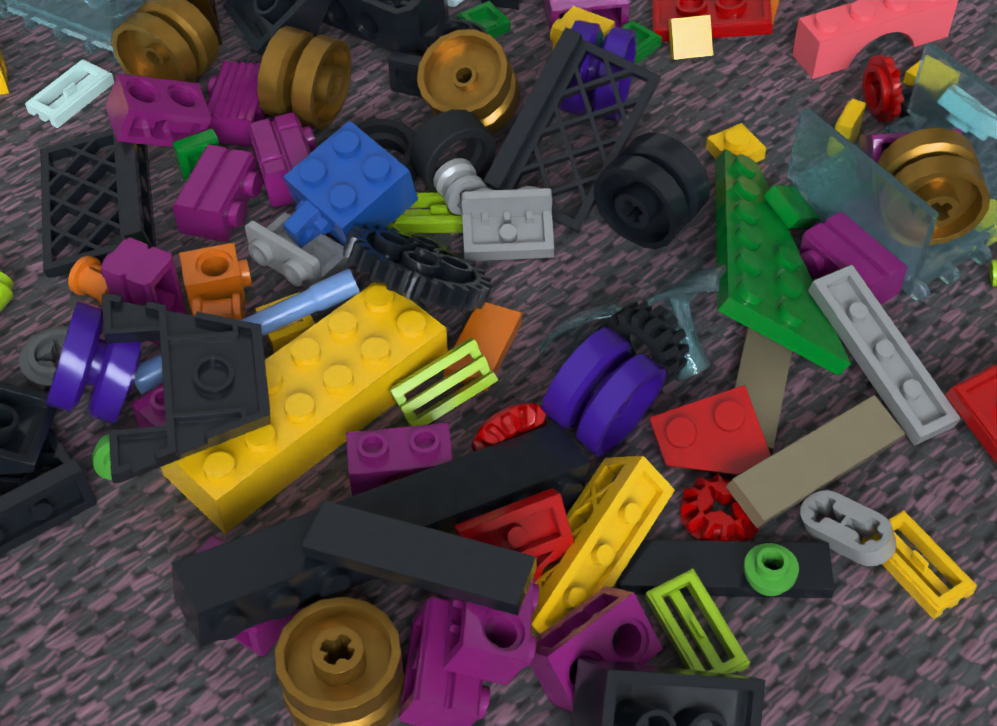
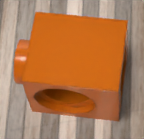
(214, 273)

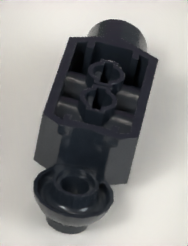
(396, 23)

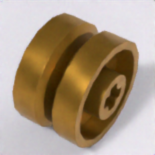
(166, 41)
(469, 74)
(304, 76)
(943, 173)
(340, 665)

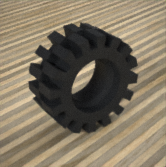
(655, 332)

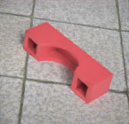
(835, 36)

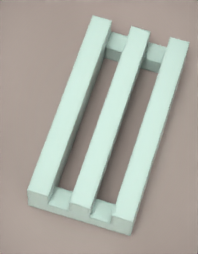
(74, 96)

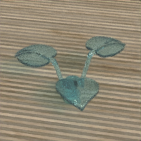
(677, 295)

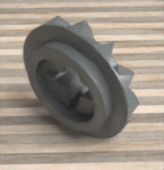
(39, 355)

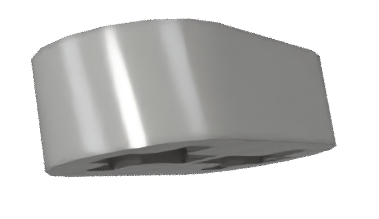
(851, 520)

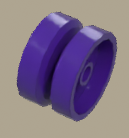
(617, 41)
(93, 362)
(603, 391)

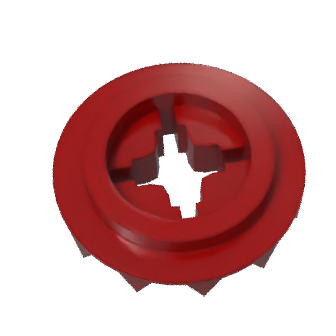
(882, 88)
(508, 424)
(710, 526)

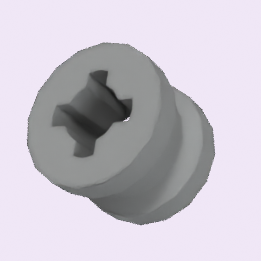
(454, 179)

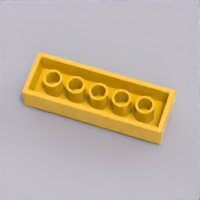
(318, 390)

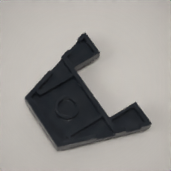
(209, 381)

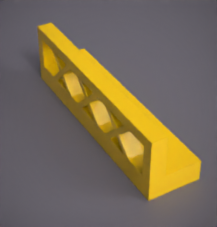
(616, 524)

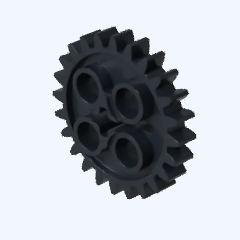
(417, 267)

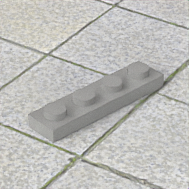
(884, 355)

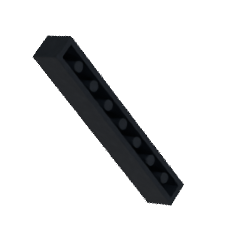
(270, 577)

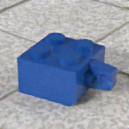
(346, 185)

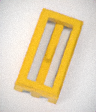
(913, 571)

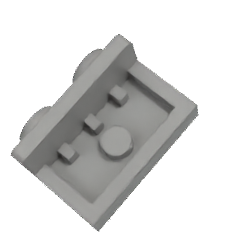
(507, 224)
(299, 265)

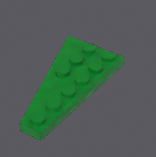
(765, 273)

